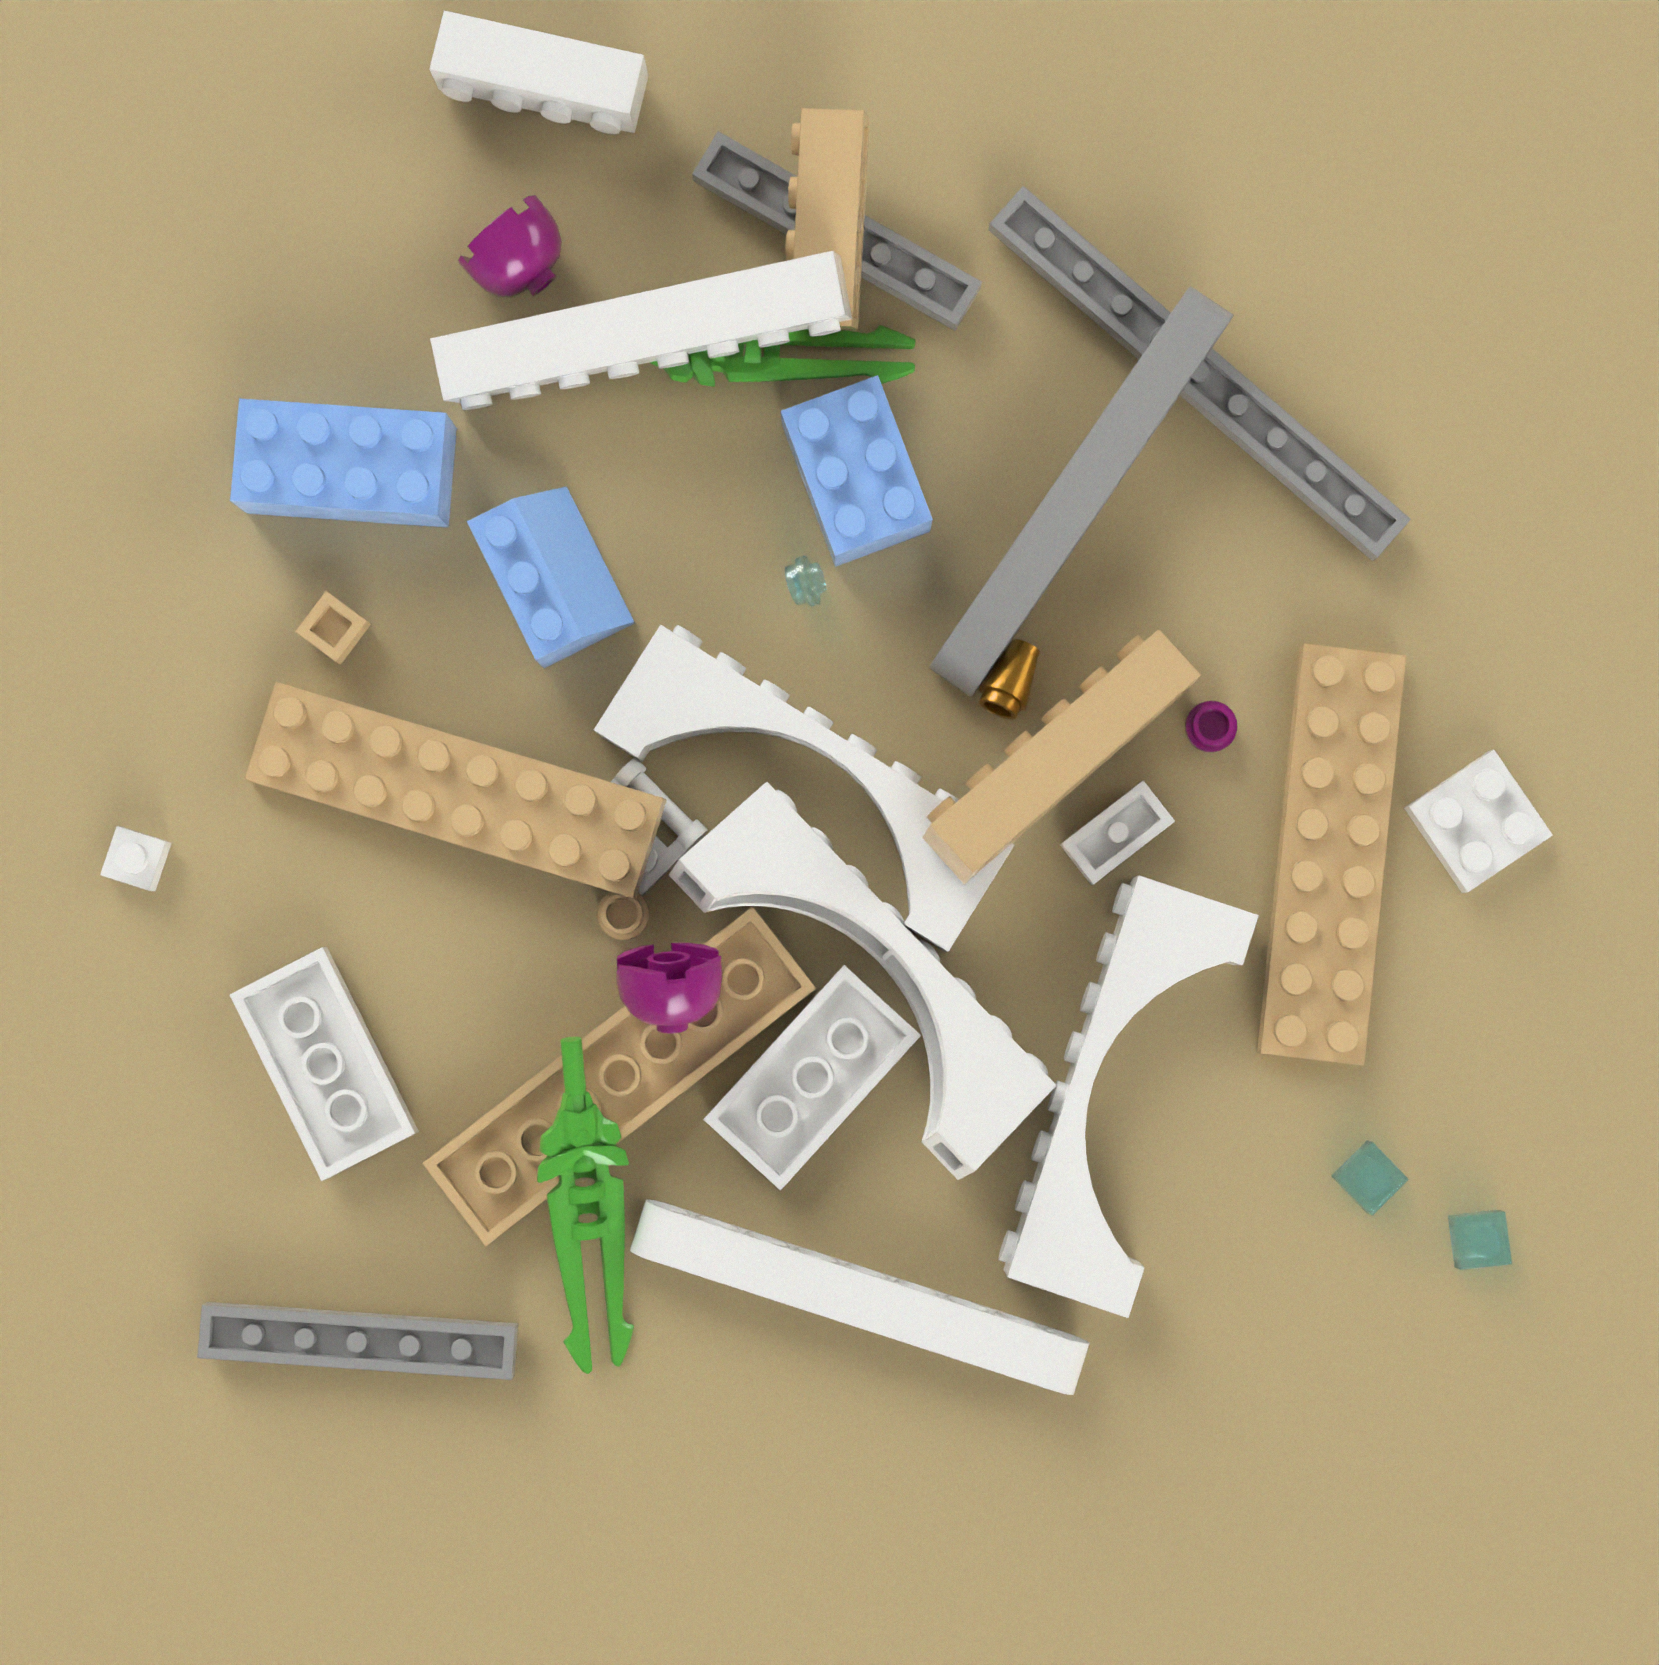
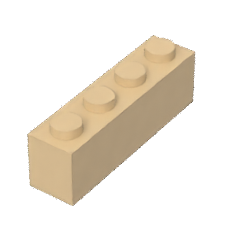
(831, 192)

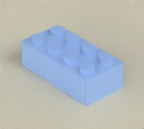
(343, 463)

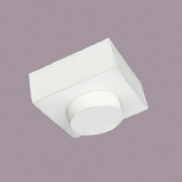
(135, 858)

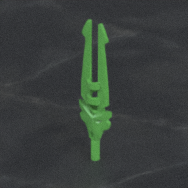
(771, 367)
(582, 1147)

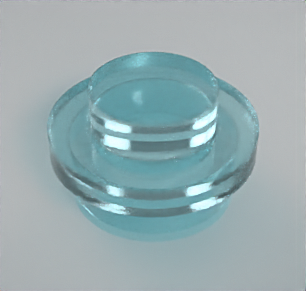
(805, 581)

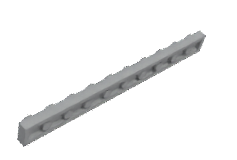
(1216, 387)

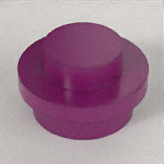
(1211, 726)

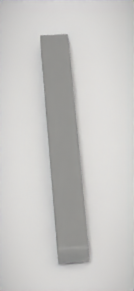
(1081, 491)

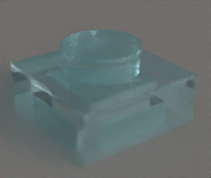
(1370, 1177)
(1479, 1239)

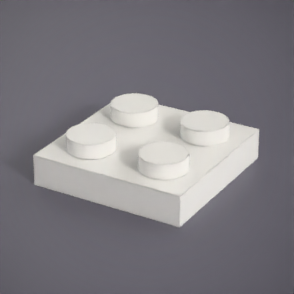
(1478, 821)

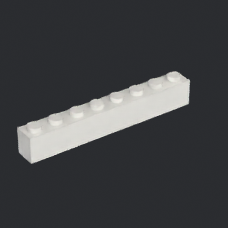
(643, 329)

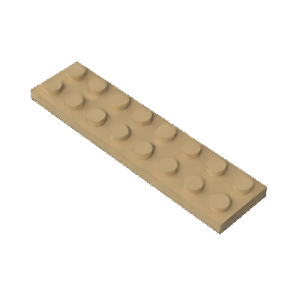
(456, 790)
(1331, 854)
(629, 1075)

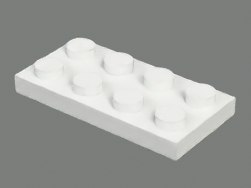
(324, 1063)
(812, 1077)

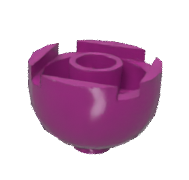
(515, 251)
(670, 985)

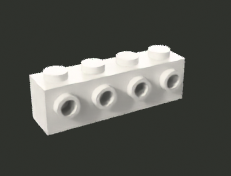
(539, 73)

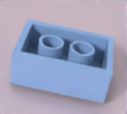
(856, 470)

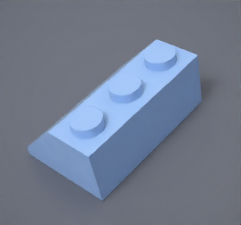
(550, 574)

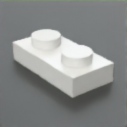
(1117, 832)

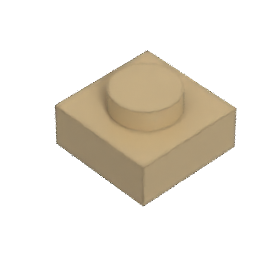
(333, 627)

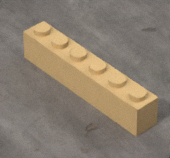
(1060, 755)

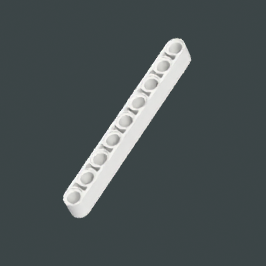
(859, 1296)

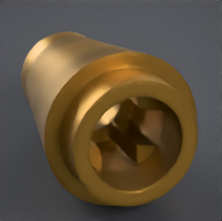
(1010, 681)

